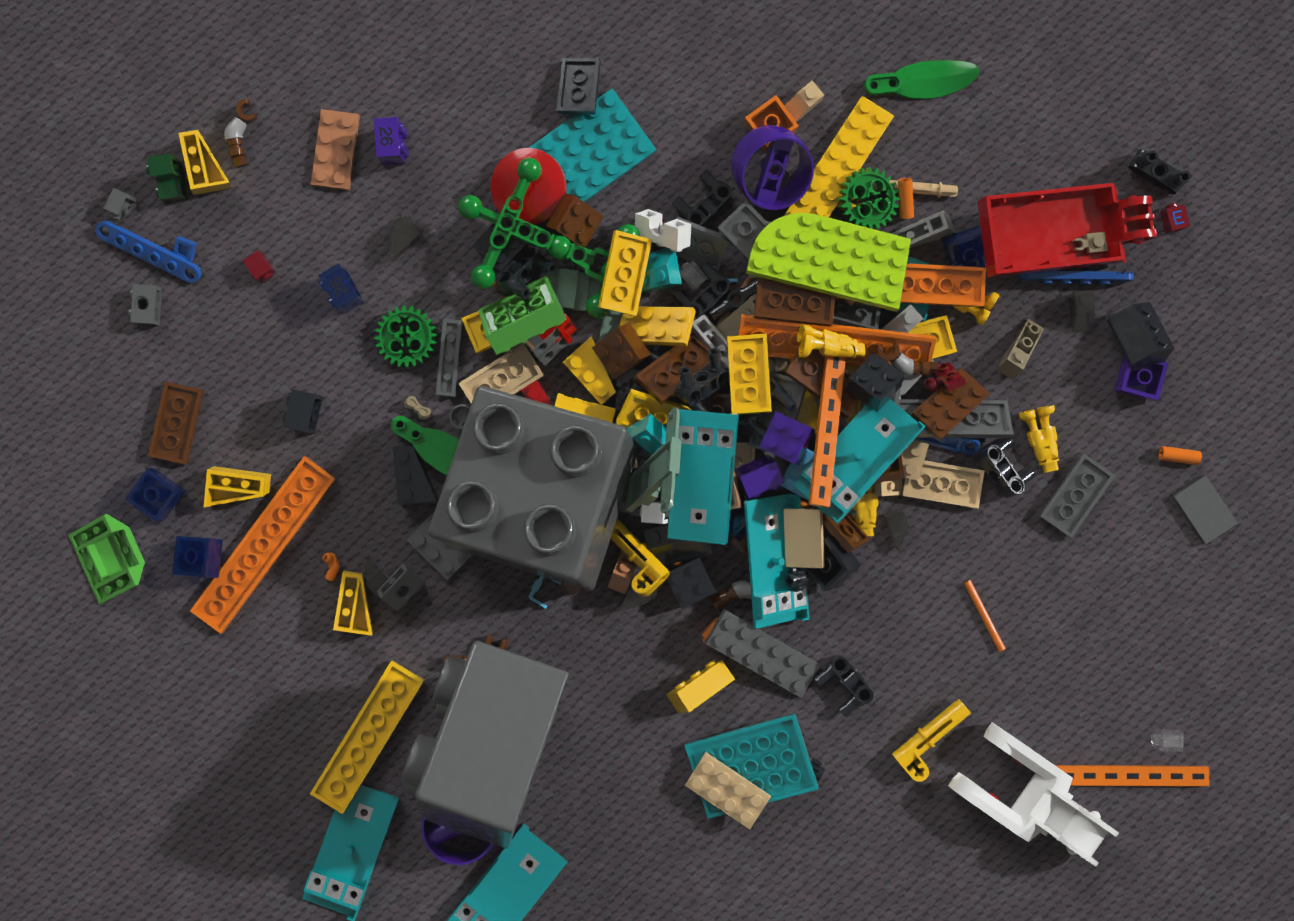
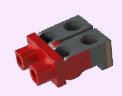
(551, 342)

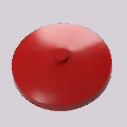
(541, 196)

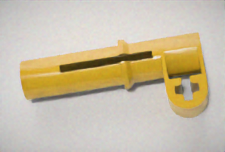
(651, 567)
(927, 738)

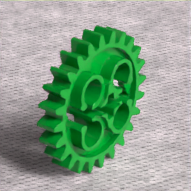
(873, 215)
(388, 338)

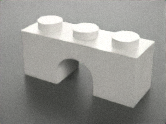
(672, 234)

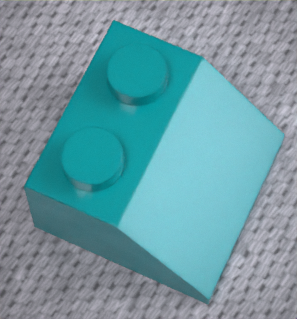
(661, 271)
(648, 434)

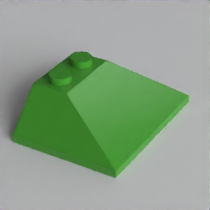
(108, 557)

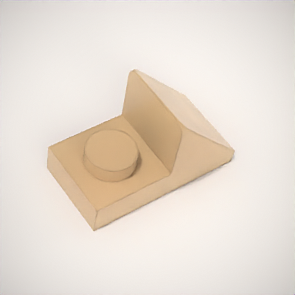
(888, 488)

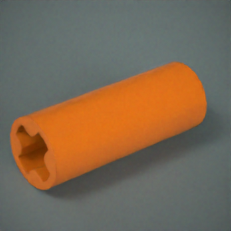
(905, 193)
(1180, 455)

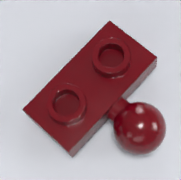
(945, 375)

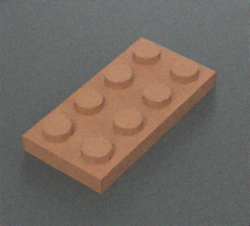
(335, 149)

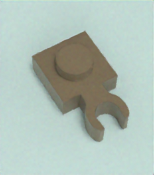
(1092, 242)

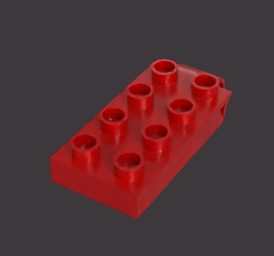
(1037, 228)

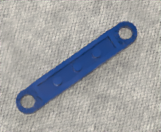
(148, 251)
(1084, 277)
(952, 444)

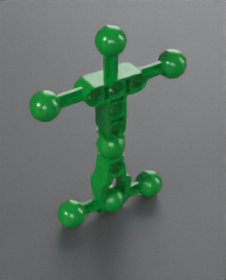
(558, 246)

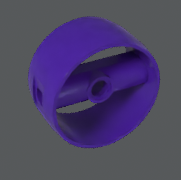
(767, 190)
(436, 834)

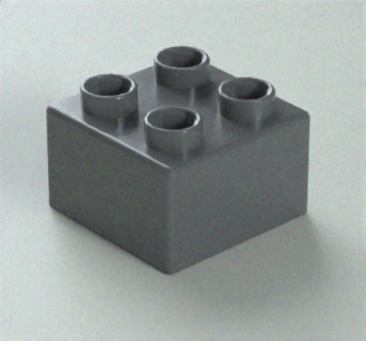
(535, 487)
(489, 742)

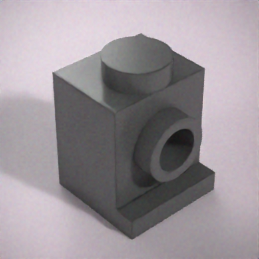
(119, 204)

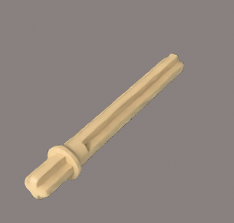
(928, 189)

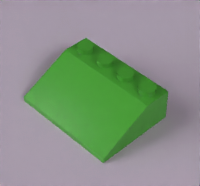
(517, 319)

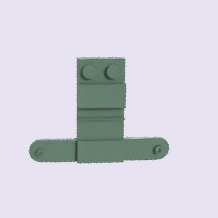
(574, 290)
(658, 471)

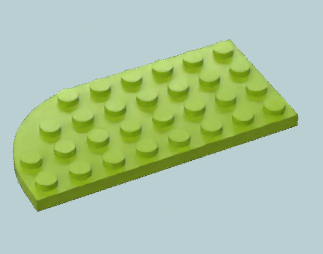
(832, 258)

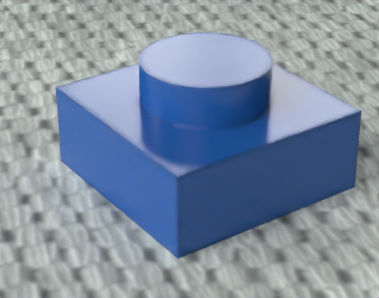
(185, 248)

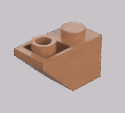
(622, 573)

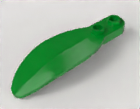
(924, 79)
(432, 445)

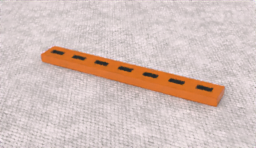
(827, 431)
(1136, 775)

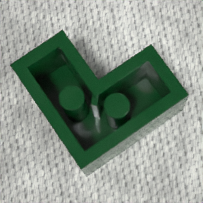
(169, 177)

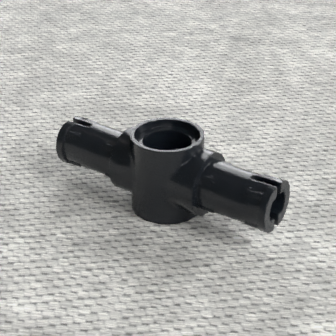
(726, 305)

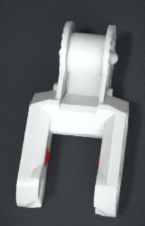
(1042, 805)

